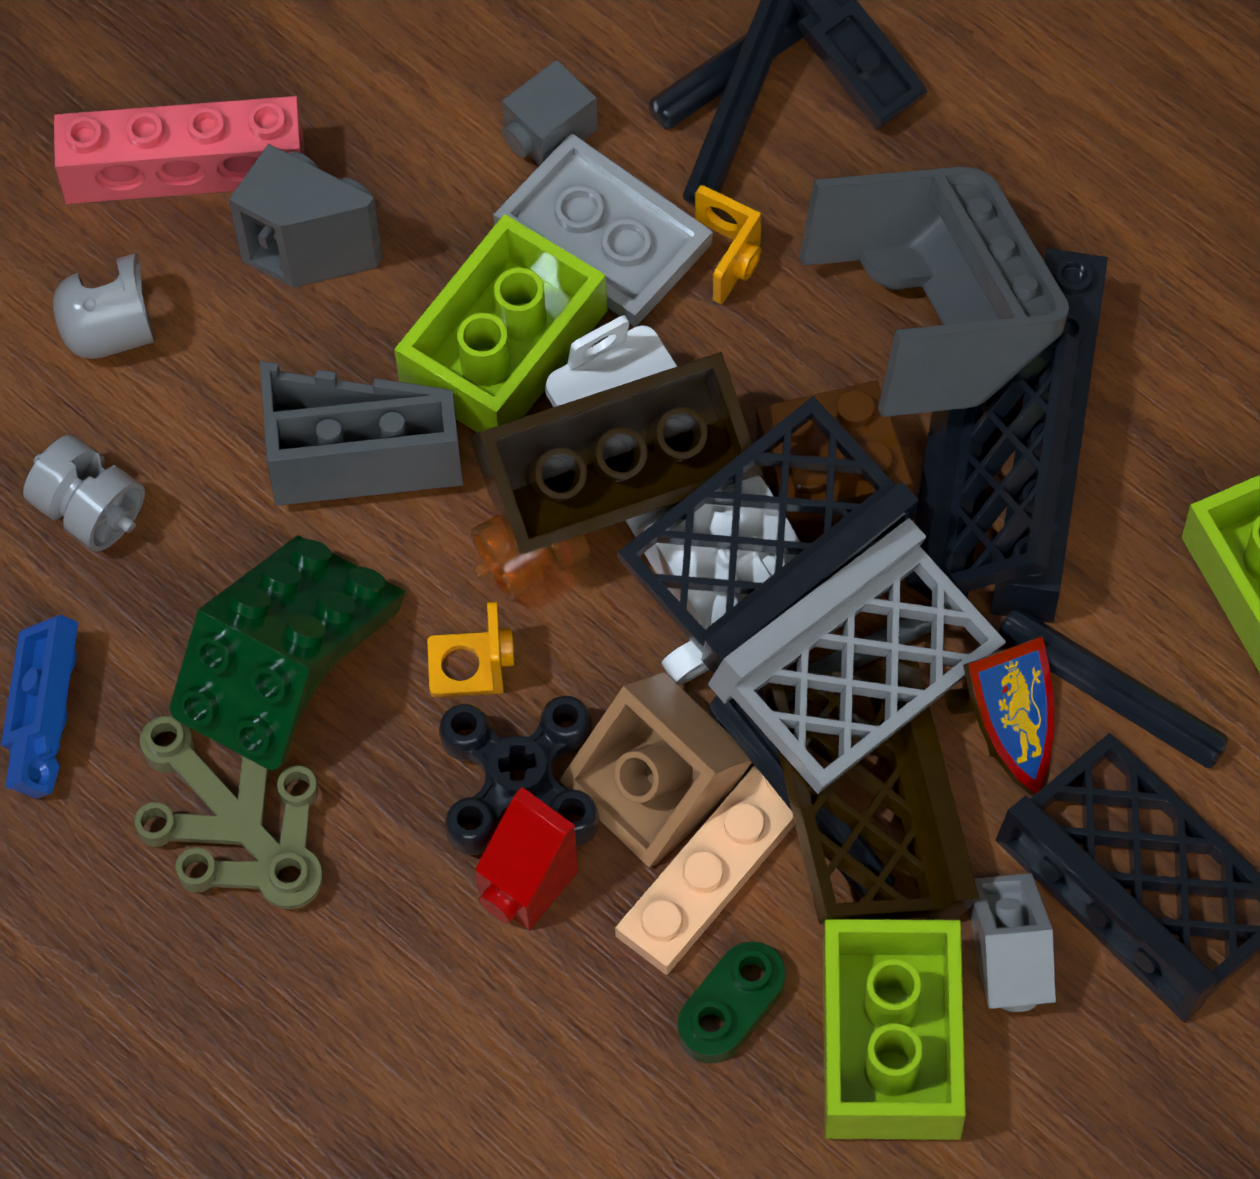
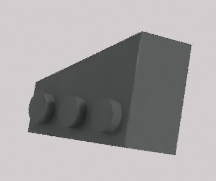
(355, 437)

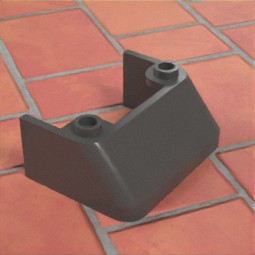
(971, 258)

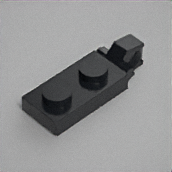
(860, 58)

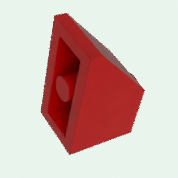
(526, 861)

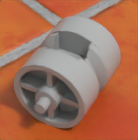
(94, 501)

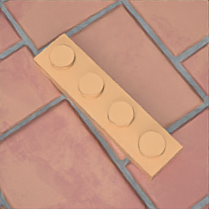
(707, 873)

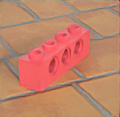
(169, 147)

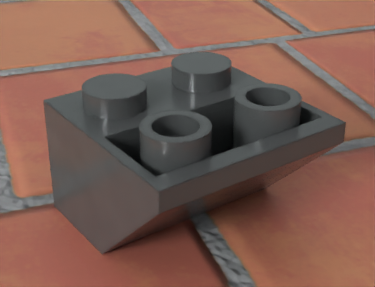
(303, 221)

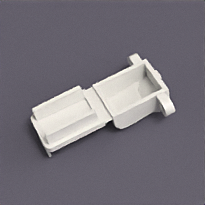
(628, 357)

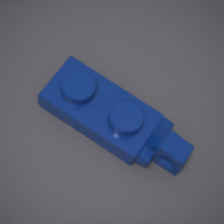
(38, 704)

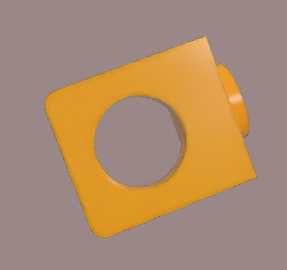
(743, 252)
(491, 648)

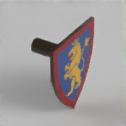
(1013, 709)

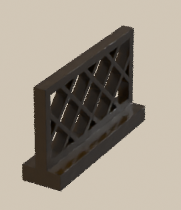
(919, 798)

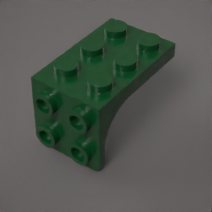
(272, 642)

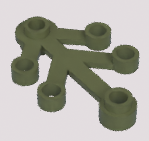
(234, 822)

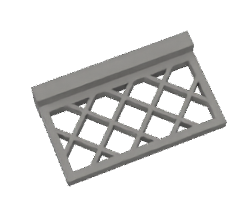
(811, 625)

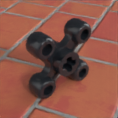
(502, 756)

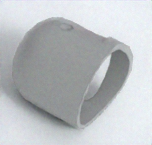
(105, 317)

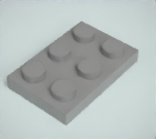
(610, 224)

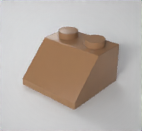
(656, 767)

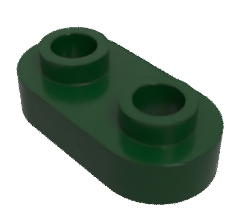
(734, 1000)

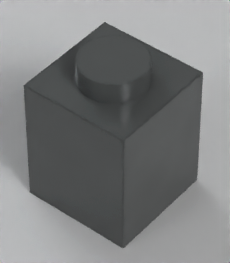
(547, 112)

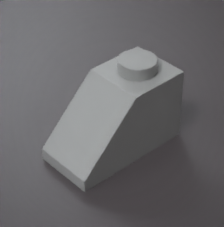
(1013, 943)

